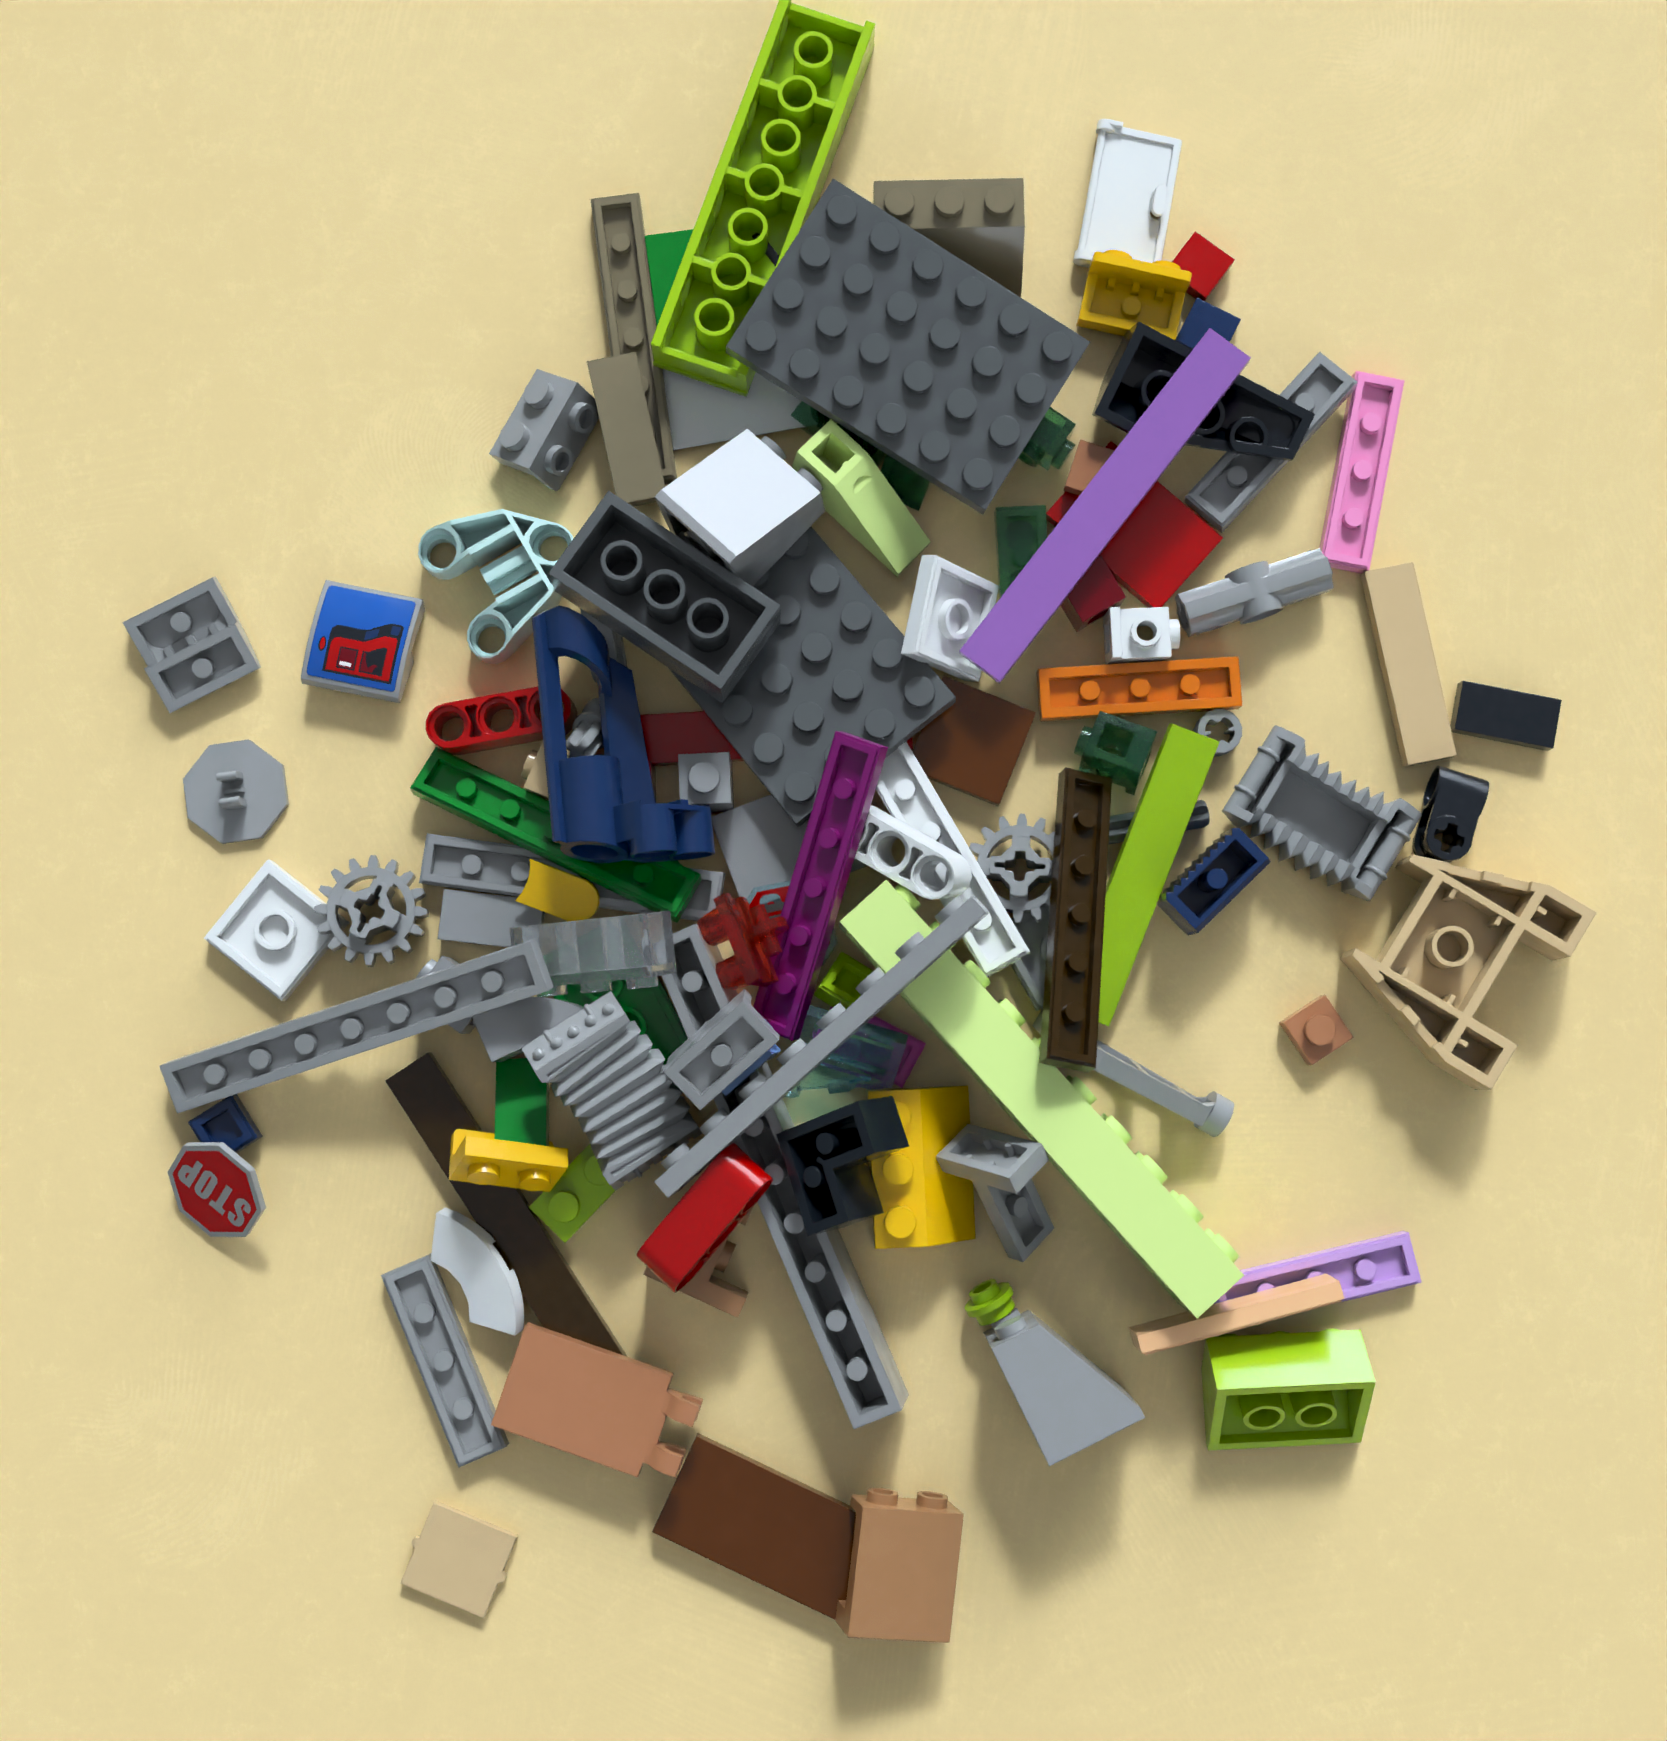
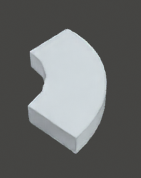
(477, 1265)

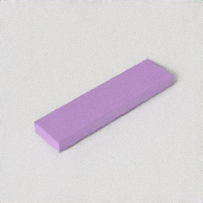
(1360, 1267)

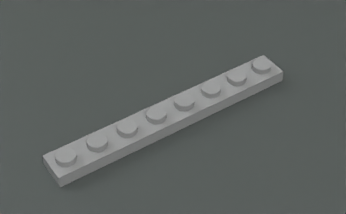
(357, 1025)
(803, 1058)

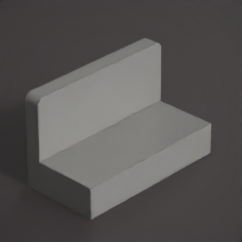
(720, 1050)

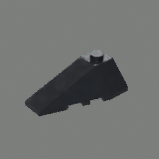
(1243, 421)

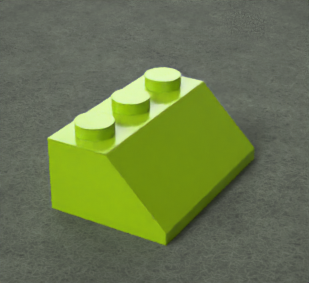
(1286, 1389)

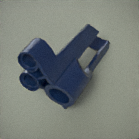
(606, 802)

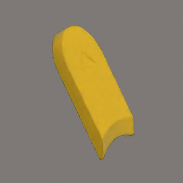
(559, 893)

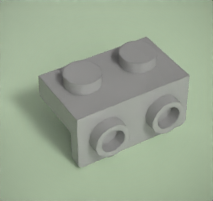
(547, 428)

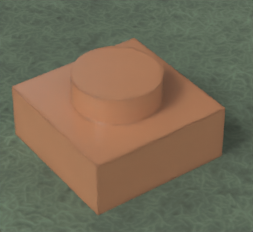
(1316, 1030)

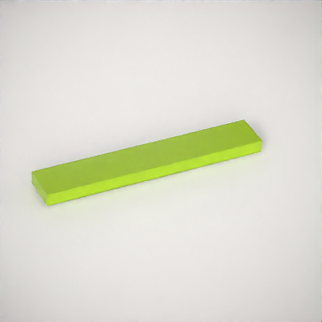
(1149, 854)

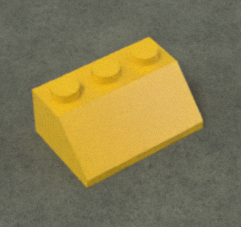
(917, 1197)

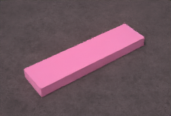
(1361, 472)

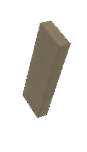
(626, 428)

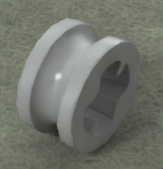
(1230, 720)

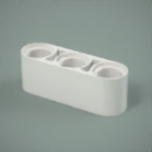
(920, 858)

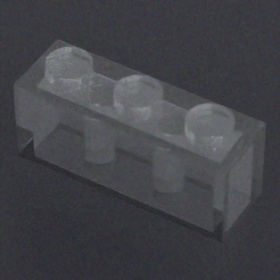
(604, 951)

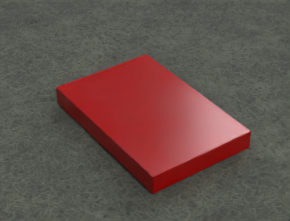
(1154, 546)

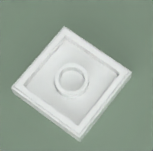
(944, 615)
(273, 930)

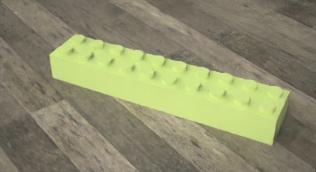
(1049, 1108)

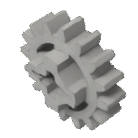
(996, 866)
(381, 887)

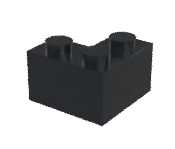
(831, 1159)

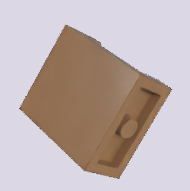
(902, 1567)

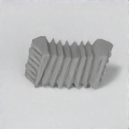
(1319, 817)
(614, 1088)

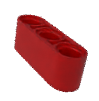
(477, 721)
(704, 1217)

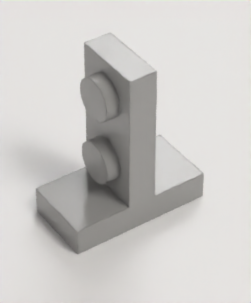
(1002, 1175)

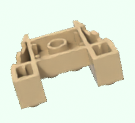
(1451, 953)

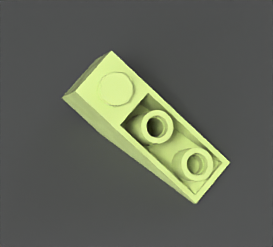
(861, 497)

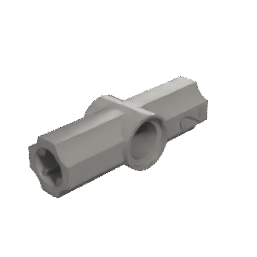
(1254, 592)

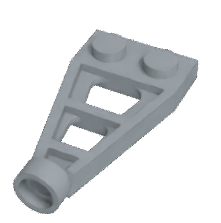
(1208, 1113)

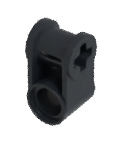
(1450, 807)

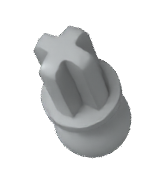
(586, 731)

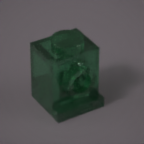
(1050, 442)
(1116, 750)

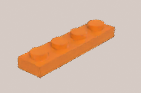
(1139, 688)

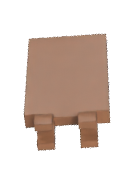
(592, 1403)

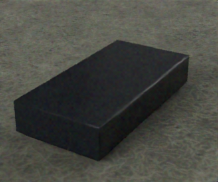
(1505, 715)

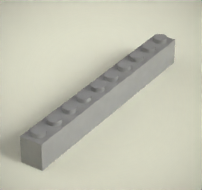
(815, 1263)

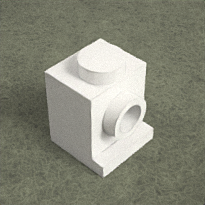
(1125, 646)

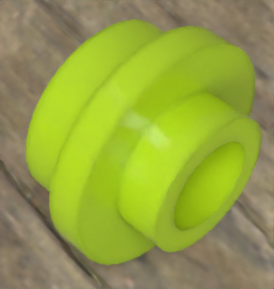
(990, 1302)

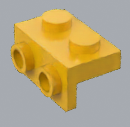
(1132, 291)
(495, 1162)

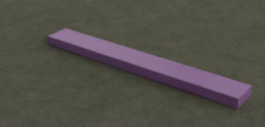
(1104, 505)

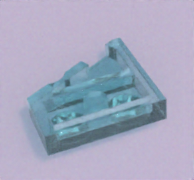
(863, 1061)

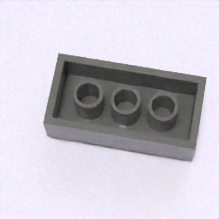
(665, 596)

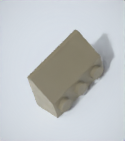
(967, 217)

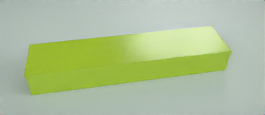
(762, 185)

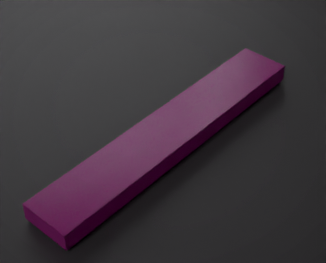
(820, 879)

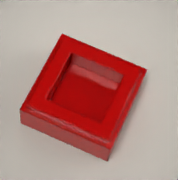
(1205, 263)

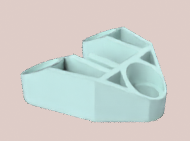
(482, 539)

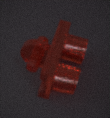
(751, 938)

